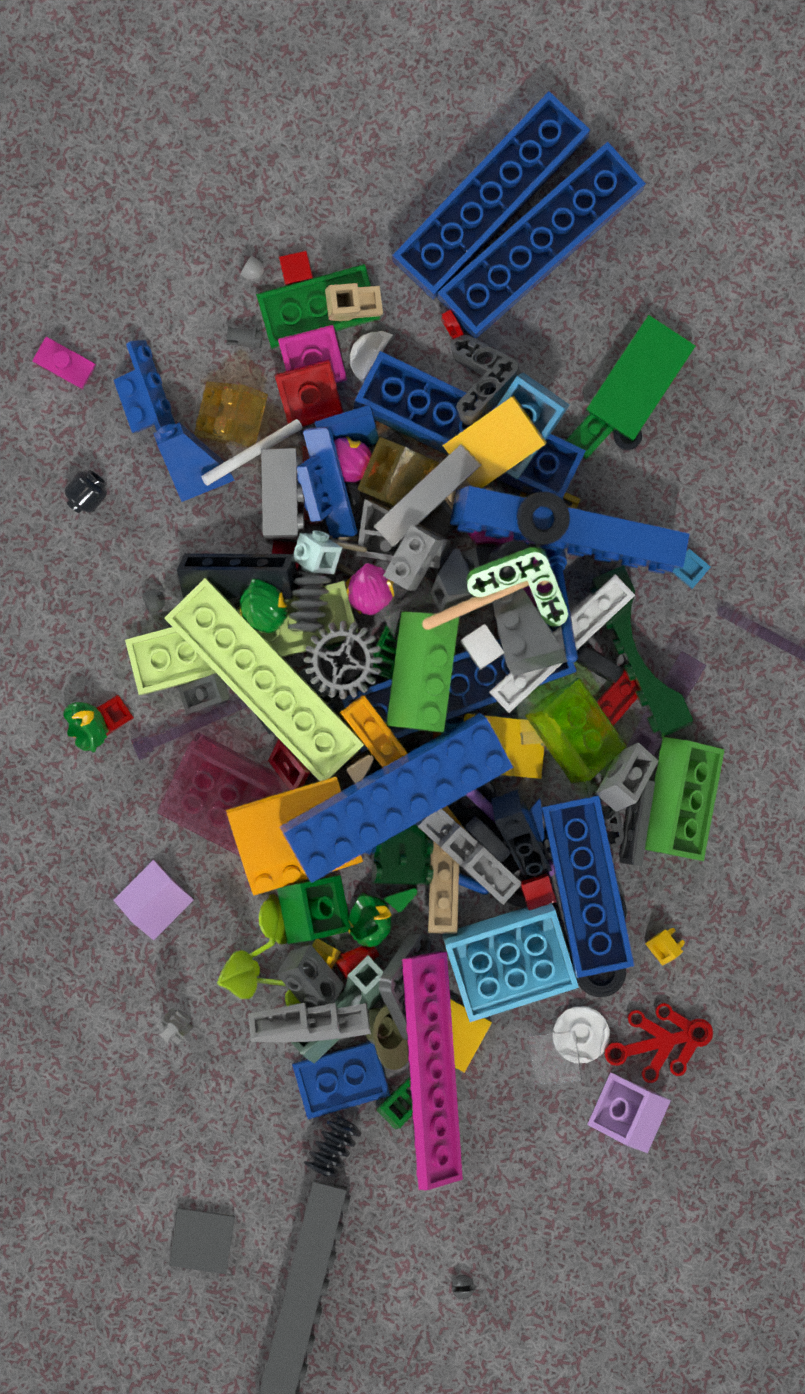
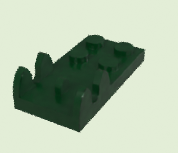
(403, 858)

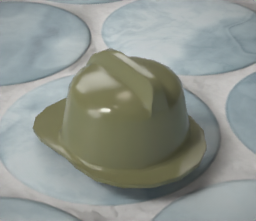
(389, 1044)

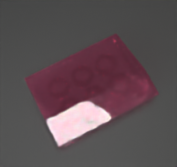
(213, 781)

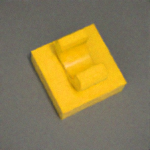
(664, 946)
(326, 951)

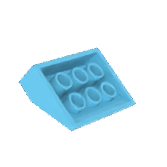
(510, 961)

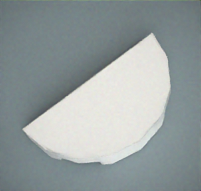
(366, 351)

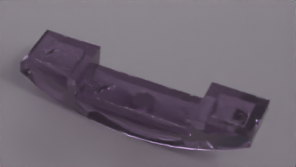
(681, 679)

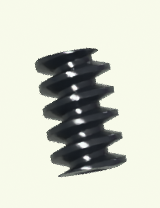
(508, 549)
(333, 1146)

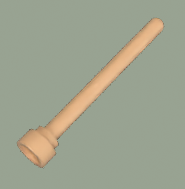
(471, 604)

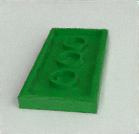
(304, 305)
(640, 378)

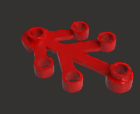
(663, 1041)

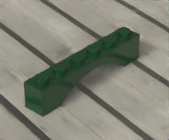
(665, 705)

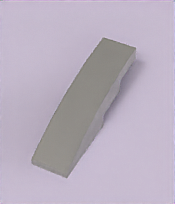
(427, 495)
(470, 855)
(306, 1024)

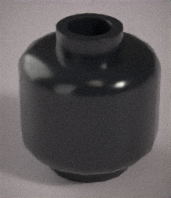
(85, 492)

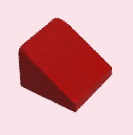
(115, 714)

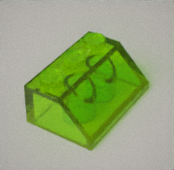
(576, 731)

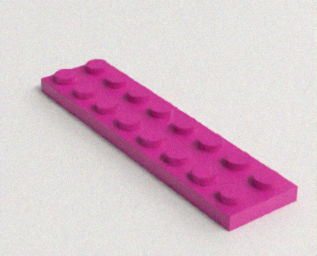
(432, 1070)

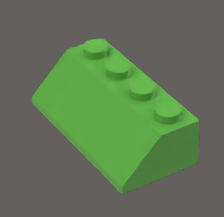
(422, 674)
(683, 798)

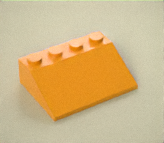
(260, 842)

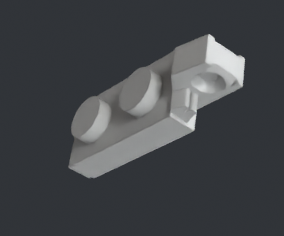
(174, 1026)

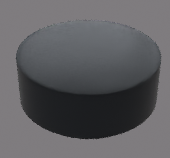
(626, 444)

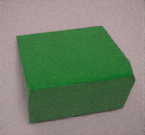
(401, 899)

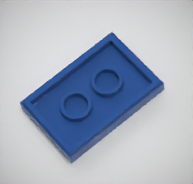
(341, 1080)

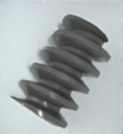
(309, 602)

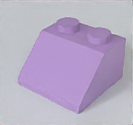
(629, 1113)

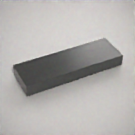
(637, 827)

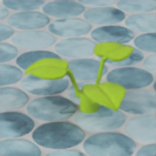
(242, 971)

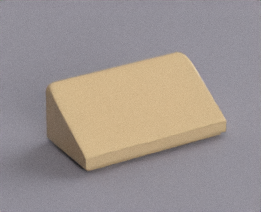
(359, 766)

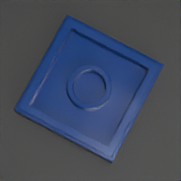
(355, 424)

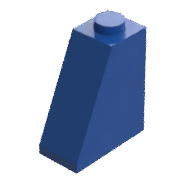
(188, 460)

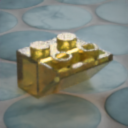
(230, 414)
(394, 471)

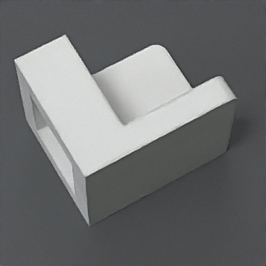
(482, 646)

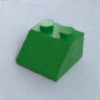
(314, 909)

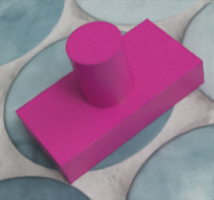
(64, 363)

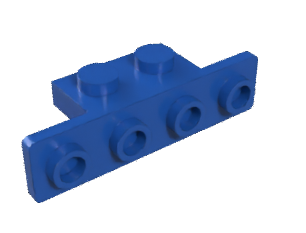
(143, 391)
(324, 484)

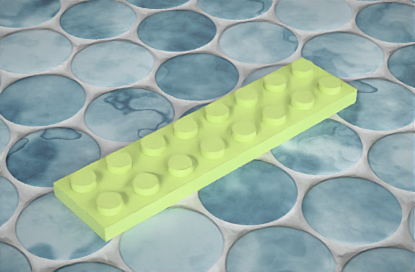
(167, 660)
(264, 680)

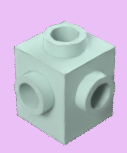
(317, 553)

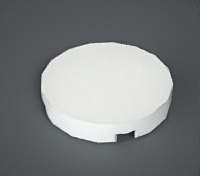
(590, 1030)

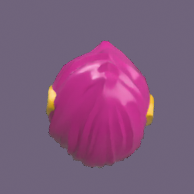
(352, 458)
(370, 590)

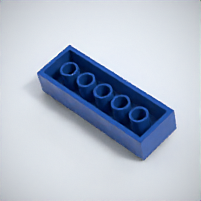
(587, 886)

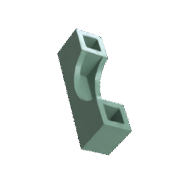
(360, 988)

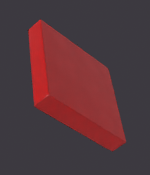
(309, 393)

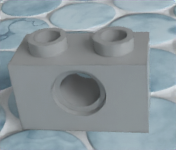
(413, 558)
(627, 777)

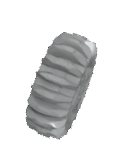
(338, 673)

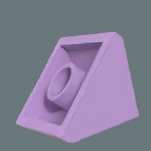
(153, 900)

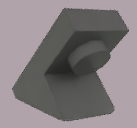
(204, 693)

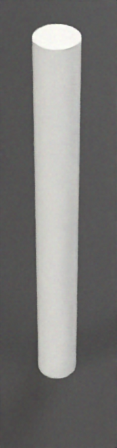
(251, 452)

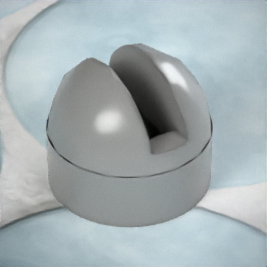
(253, 269)

